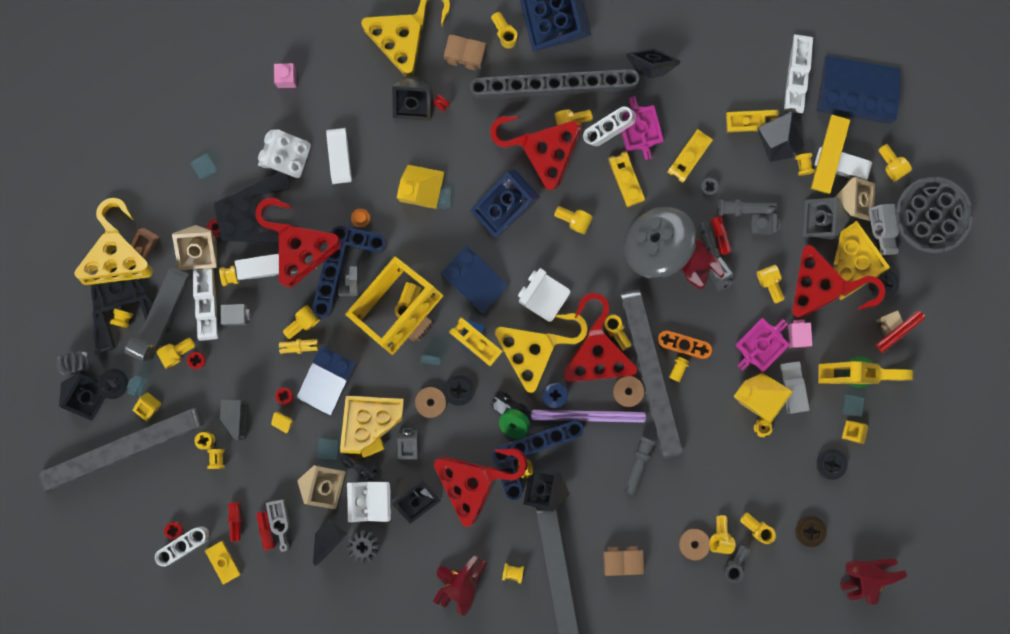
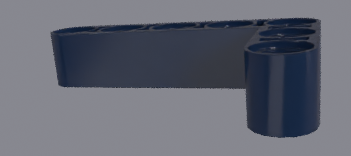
(337, 263)
(530, 449)

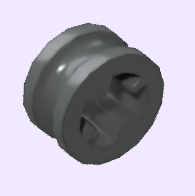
(715, 186)

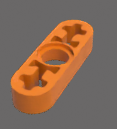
(696, 354)

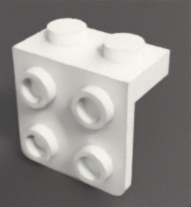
(284, 153)
(543, 295)
(368, 501)

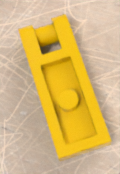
(748, 120)
(690, 155)
(626, 180)
(476, 342)

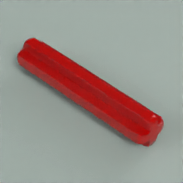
(900, 331)

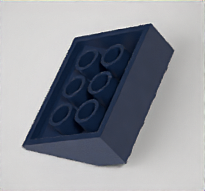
(555, 22)
(859, 90)

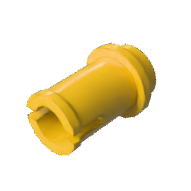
(679, 369)

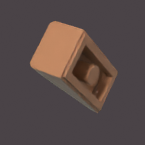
(144, 242)

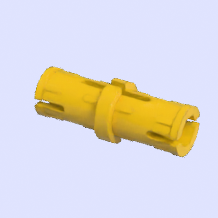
(299, 346)

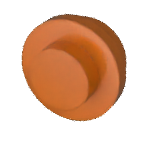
(360, 218)

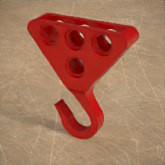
(531, 143)
(295, 258)
(823, 272)
(608, 358)
(470, 494)

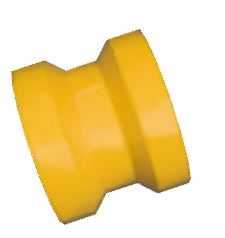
(228, 275)
(121, 318)

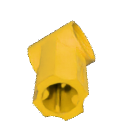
(408, 295)

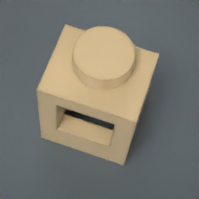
(890, 322)

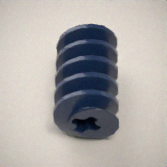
(560, 390)

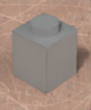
(235, 314)

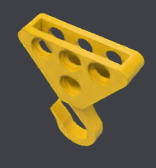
(404, 46)
(100, 255)
(546, 342)
(860, 373)

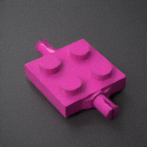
(644, 131)
(762, 345)

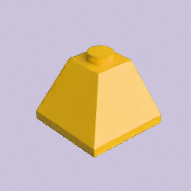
(420, 186)
(763, 396)

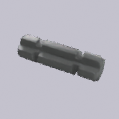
(708, 238)

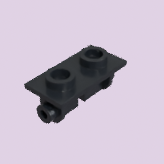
(503, 402)
(365, 469)

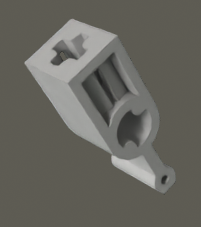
(884, 227)
(793, 380)
(278, 511)

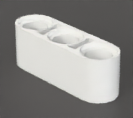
(600, 127)
(339, 156)
(851, 166)
(173, 549)

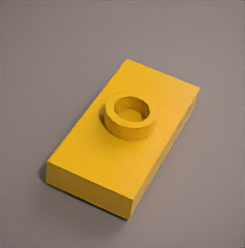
(222, 562)

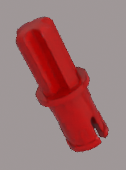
(721, 235)
(234, 520)
(265, 530)

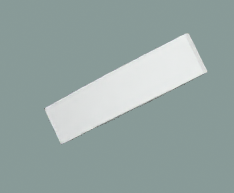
(798, 73)
(261, 267)
(205, 303)

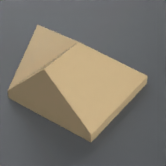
(858, 197)
(195, 248)
(321, 486)

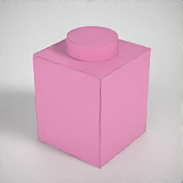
(285, 75)
(799, 334)

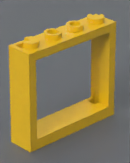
(409, 319)

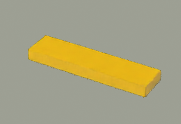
(830, 154)

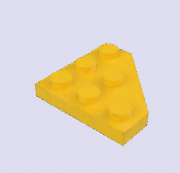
(857, 256)
(367, 421)

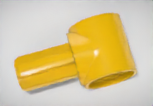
(504, 29)
(567, 115)
(896, 166)
(578, 221)
(770, 278)
(305, 319)
(617, 333)
(171, 354)
(757, 527)
(722, 541)

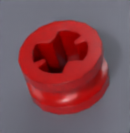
(440, 103)
(199, 365)
(285, 402)
(169, 526)

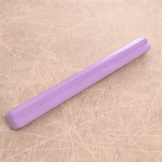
(599, 416)

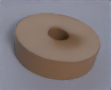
(620, 395)
(439, 402)
(685, 544)

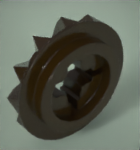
(816, 538)

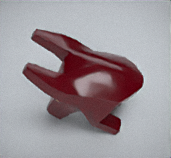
(699, 266)
(870, 578)
(460, 585)

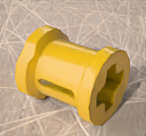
(805, 164)
(199, 437)
(212, 465)
(513, 573)

